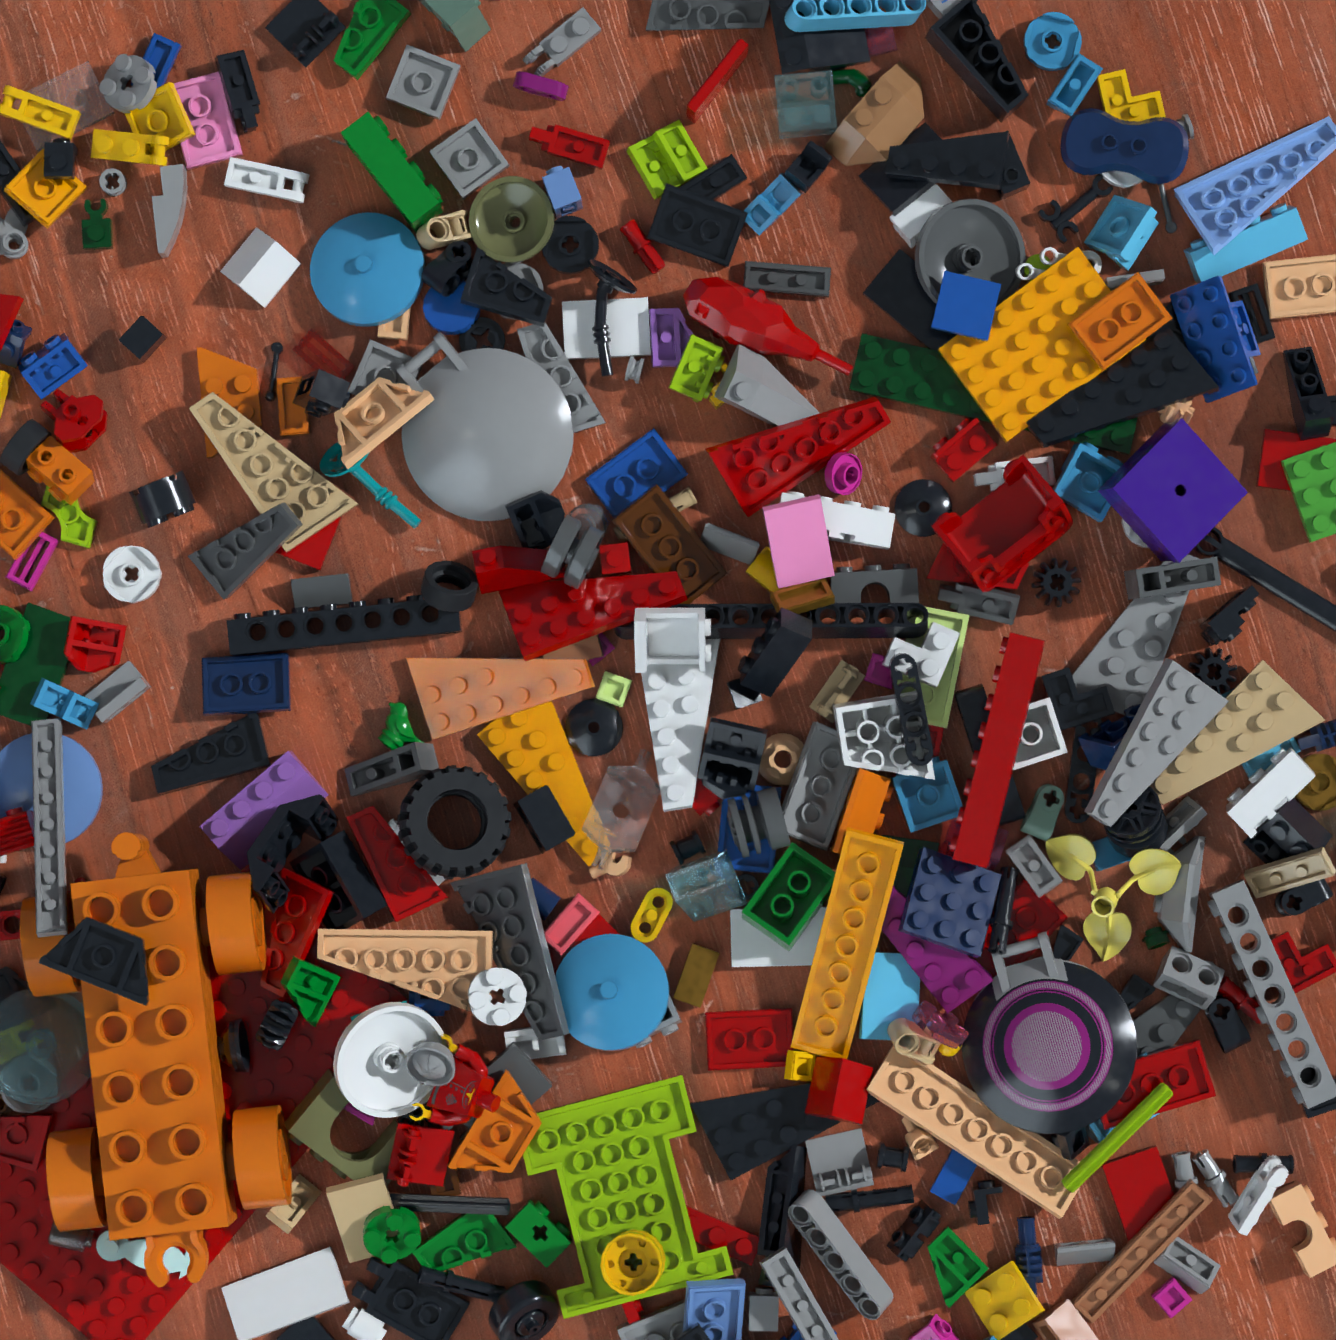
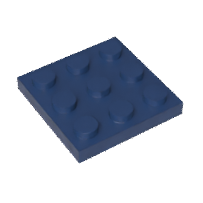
(949, 902)

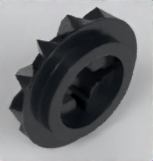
(495, 335)

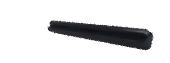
(451, 1204)

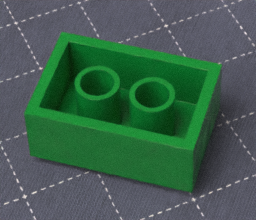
(790, 896)

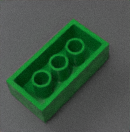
(389, 168)

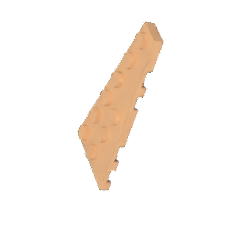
(421, 961)

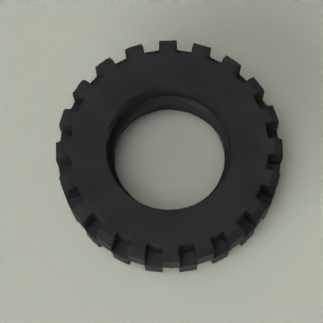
(475, 789)

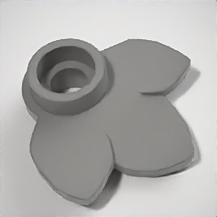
(12, 231)

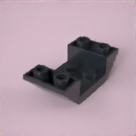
(279, 838)

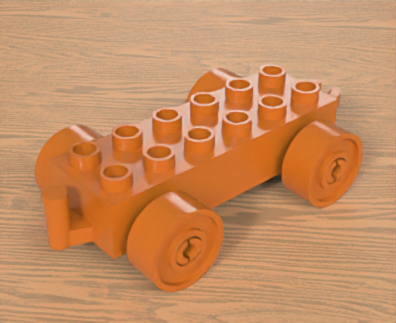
(161, 1134)

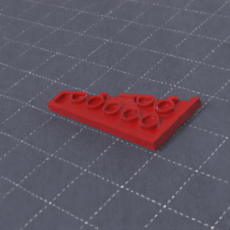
(557, 615)

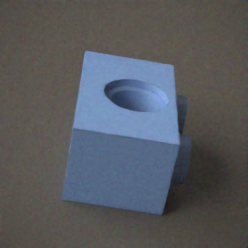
(562, 191)

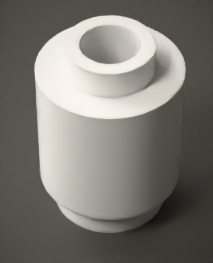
(364, 1326)

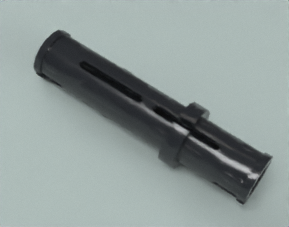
(1002, 923)
(875, 1198)
(449, 1281)

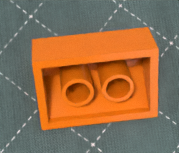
(863, 805)

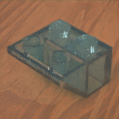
(805, 104)
(706, 886)

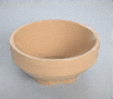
(774, 744)

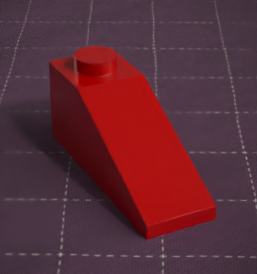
(509, 567)

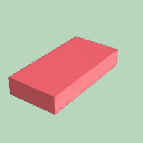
(570, 924)

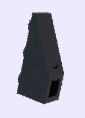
(1307, 394)

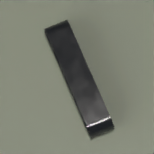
(971, 706)

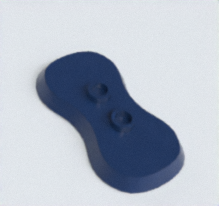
(1146, 148)

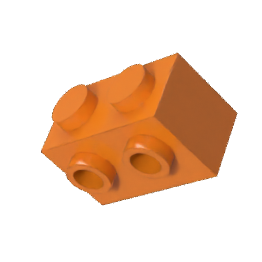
(59, 471)

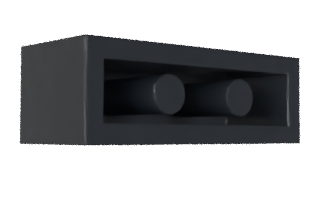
(775, 652)

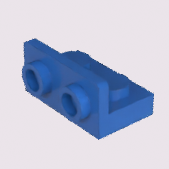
(51, 365)

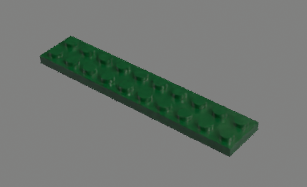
(927, 381)

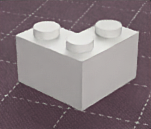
(930, 657)

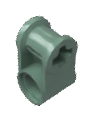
(1042, 818)

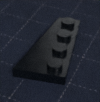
(224, 754)

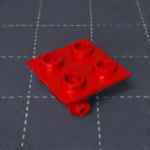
(420, 1155)

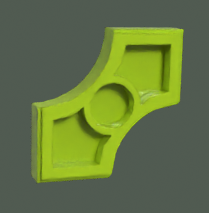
(75, 524)

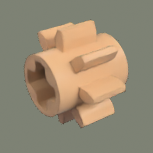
(1177, 411)

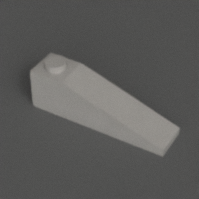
(761, 390)

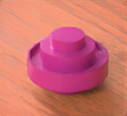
(843, 473)

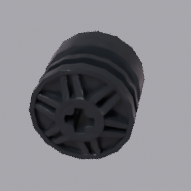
(1139, 826)

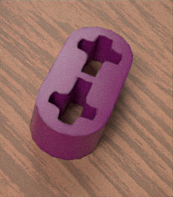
(540, 86)

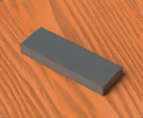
(787, 279)

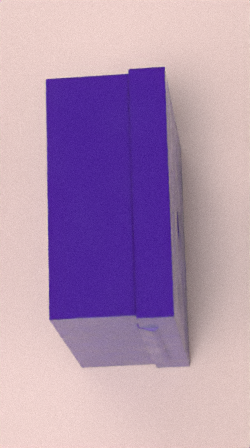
(1172, 491)

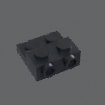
(1226, 621)

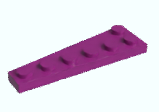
(945, 972)

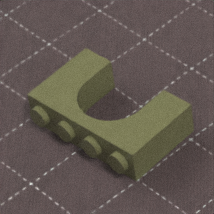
(312, 1125)

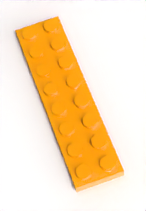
(847, 944)

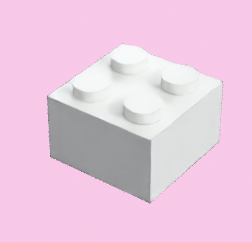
(1040, 735)

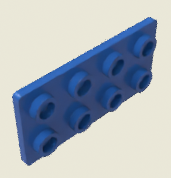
(1217, 335)

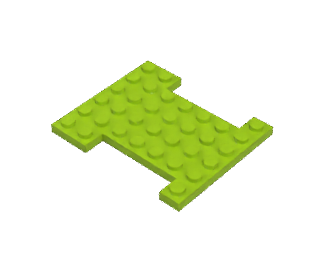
(621, 1178)

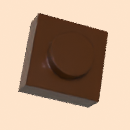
(451, 1184)

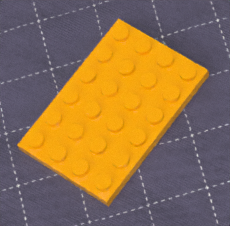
(1030, 348)

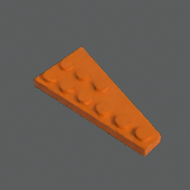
(480, 690)

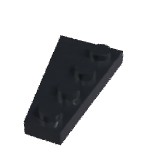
(954, 161)

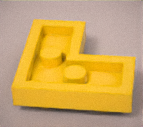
(1119, 103)

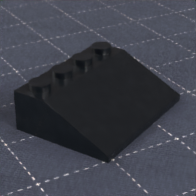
(816, 49)

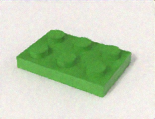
(1314, 489)

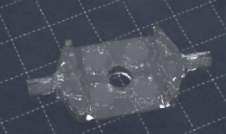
(624, 786)

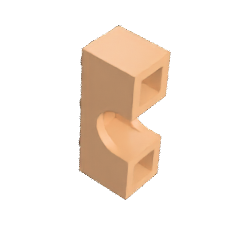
(1317, 1250)

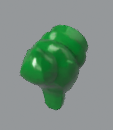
(398, 727)

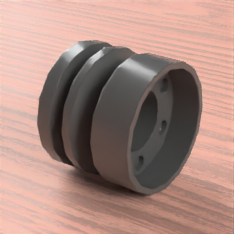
(758, 822)

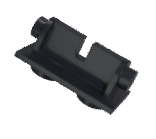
(904, 1240)

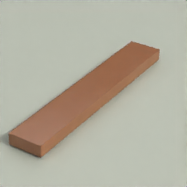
(1141, 1251)

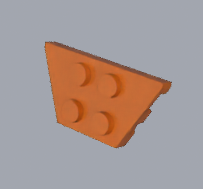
(233, 383)
(499, 1137)

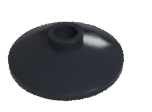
(908, 502)
(594, 743)

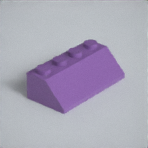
(247, 813)

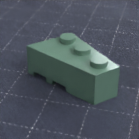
(461, 19)

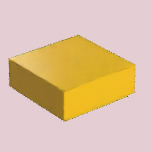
(799, 1065)

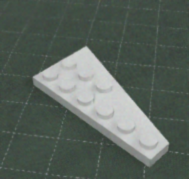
(677, 716)

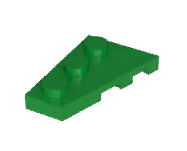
(368, 33)

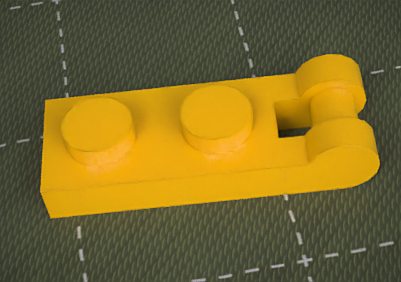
(39, 112)
(129, 147)

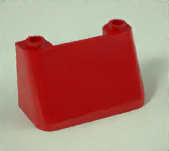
(1005, 526)

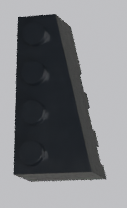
(978, 58)

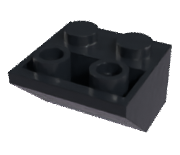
(1287, 834)

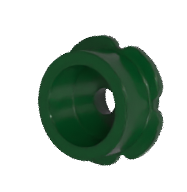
(1156, 938)

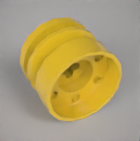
(622, 1275)

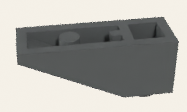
(1172, 578)
(392, 768)

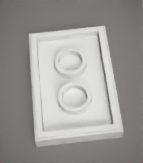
(627, 327)

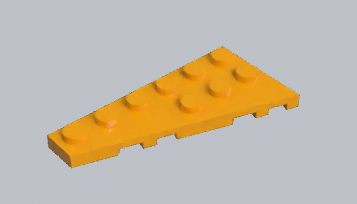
(539, 754)

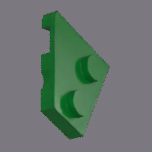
(309, 988)
(954, 1265)

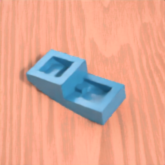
(771, 204)
(64, 703)

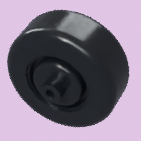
(524, 1312)

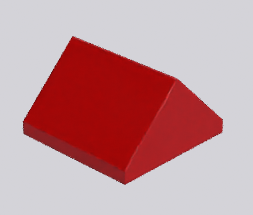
(839, 1089)

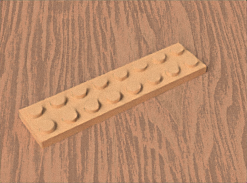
(970, 1128)

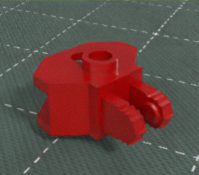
(76, 419)

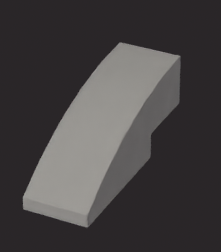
(170, 207)

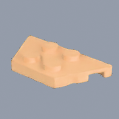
(375, 416)

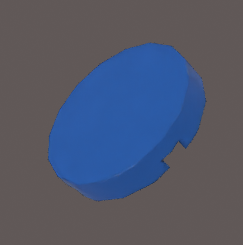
(448, 313)

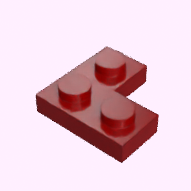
(1303, 969)

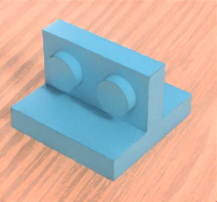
(1123, 230)

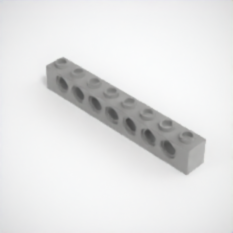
(1322, 1086)

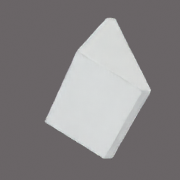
(260, 267)

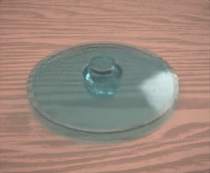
(42, 1047)

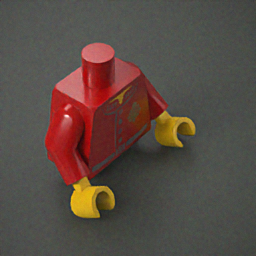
(465, 1094)

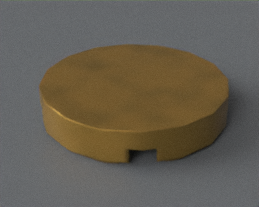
(1321, 790)

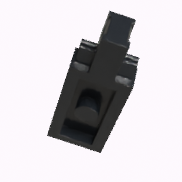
(239, 88)

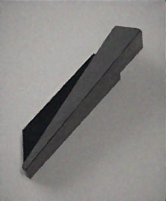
(783, 1186)

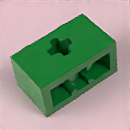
(543, 1248)

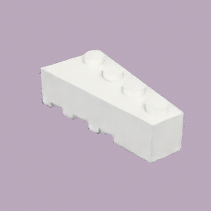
(852, 522)

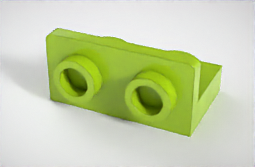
(696, 368)

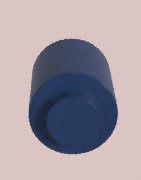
(545, 898)

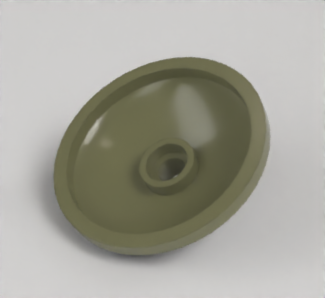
(496, 209)

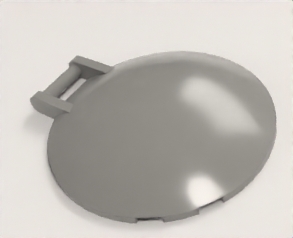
(489, 433)

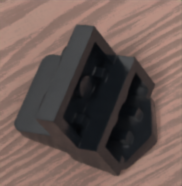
(731, 758)

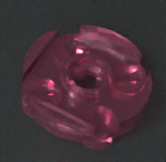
(942, 1025)

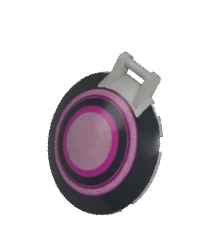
(1048, 1042)

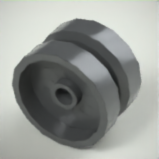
(575, 553)

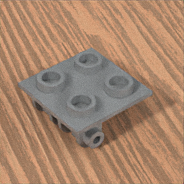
(839, 1162)

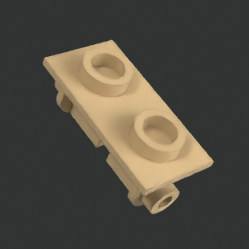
(837, 689)

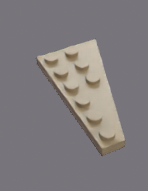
(270, 471)
(1257, 718)

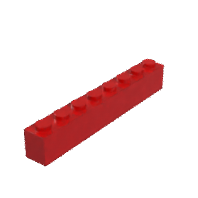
(998, 749)

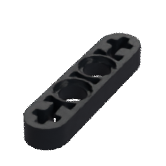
(906, 710)
(1077, 766)

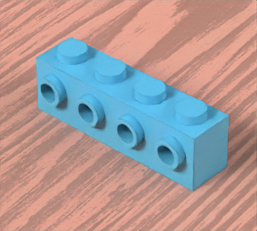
(1259, 240)

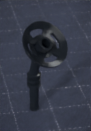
(608, 281)

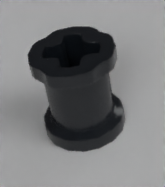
(687, 847)
(892, 1157)

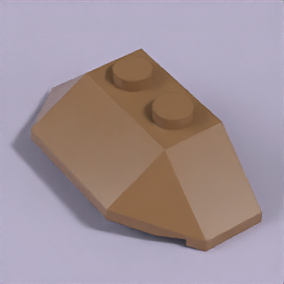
(879, 119)

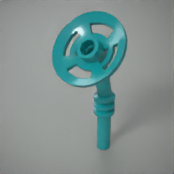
(380, 493)

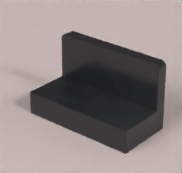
(544, 819)

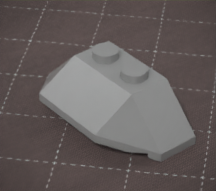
(1178, 906)

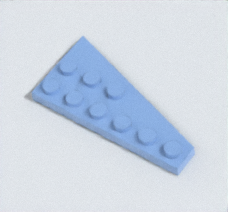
(1240, 191)

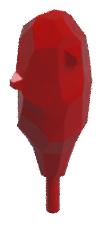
(752, 321)

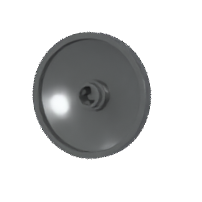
(972, 241)

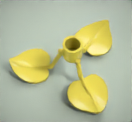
(1103, 929)

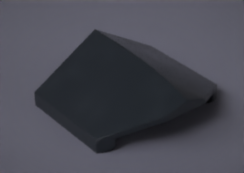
(536, 519)

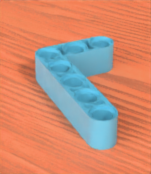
(845, 18)

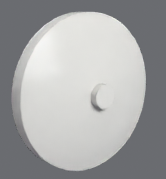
(373, 1059)

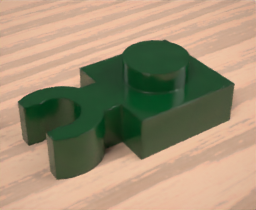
(97, 230)

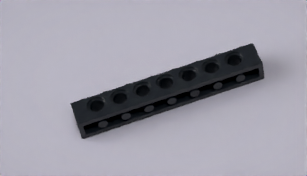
(242, 642)

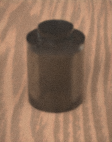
(73, 1240)

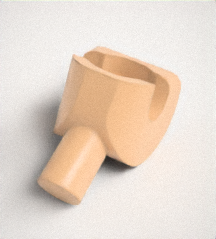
(612, 867)
(918, 1140)

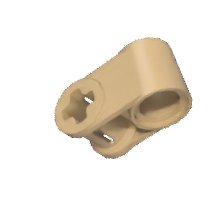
(447, 228)
(912, 1040)

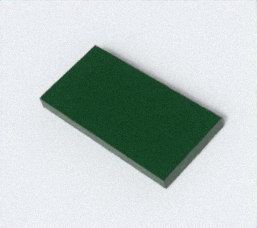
(40, 659)

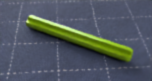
(1117, 1137)

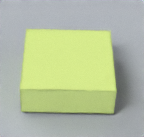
(613, 689)

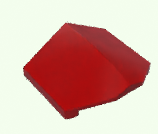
(93, 643)

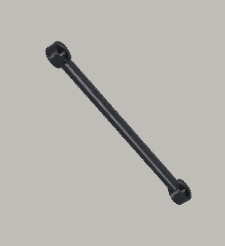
(1271, 579)

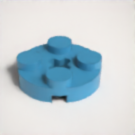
(1066, 33)

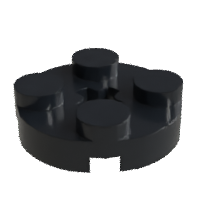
(582, 233)

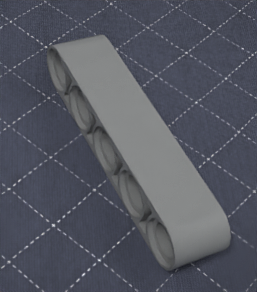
(840, 1254)

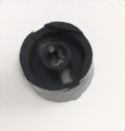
(162, 498)

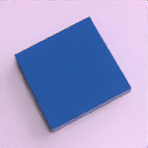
(965, 306)

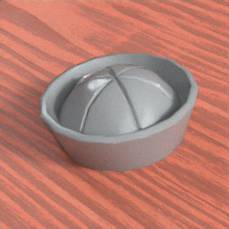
(431, 1064)

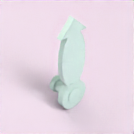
(134, 1252)

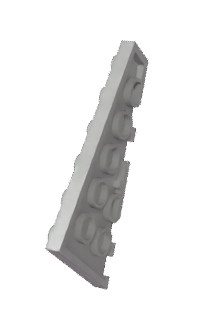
(1132, 649)
(1165, 723)

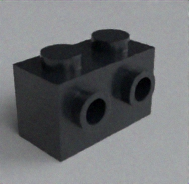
(321, 393)

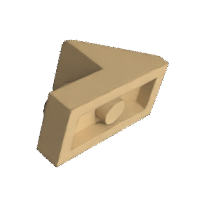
(302, 1198)

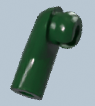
(854, 78)

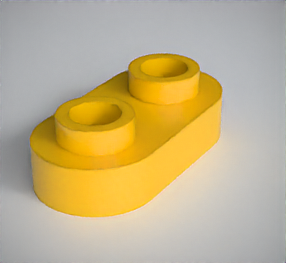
(653, 915)

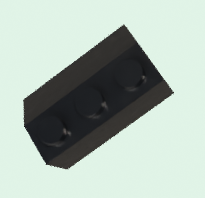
(339, 868)

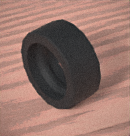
(22, 445)
(445, 598)

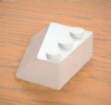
(873, 736)

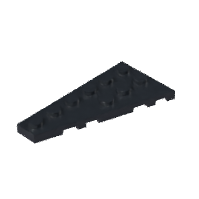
(1136, 385)
(759, 1125)

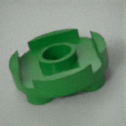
(15, 635)
(395, 1247)

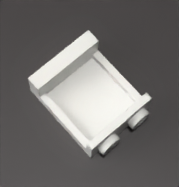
(671, 637)

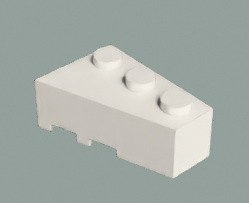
(1269, 790)

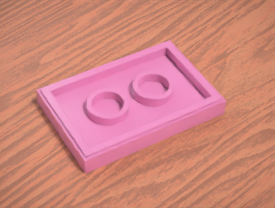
(211, 120)
(798, 541)

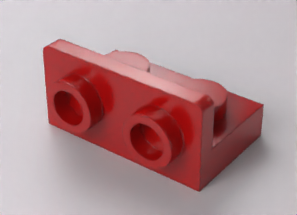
(963, 449)

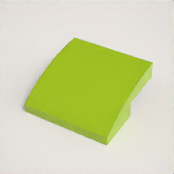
(666, 158)

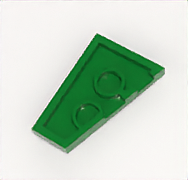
(462, 1241)

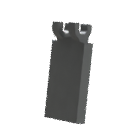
(524, 1071)

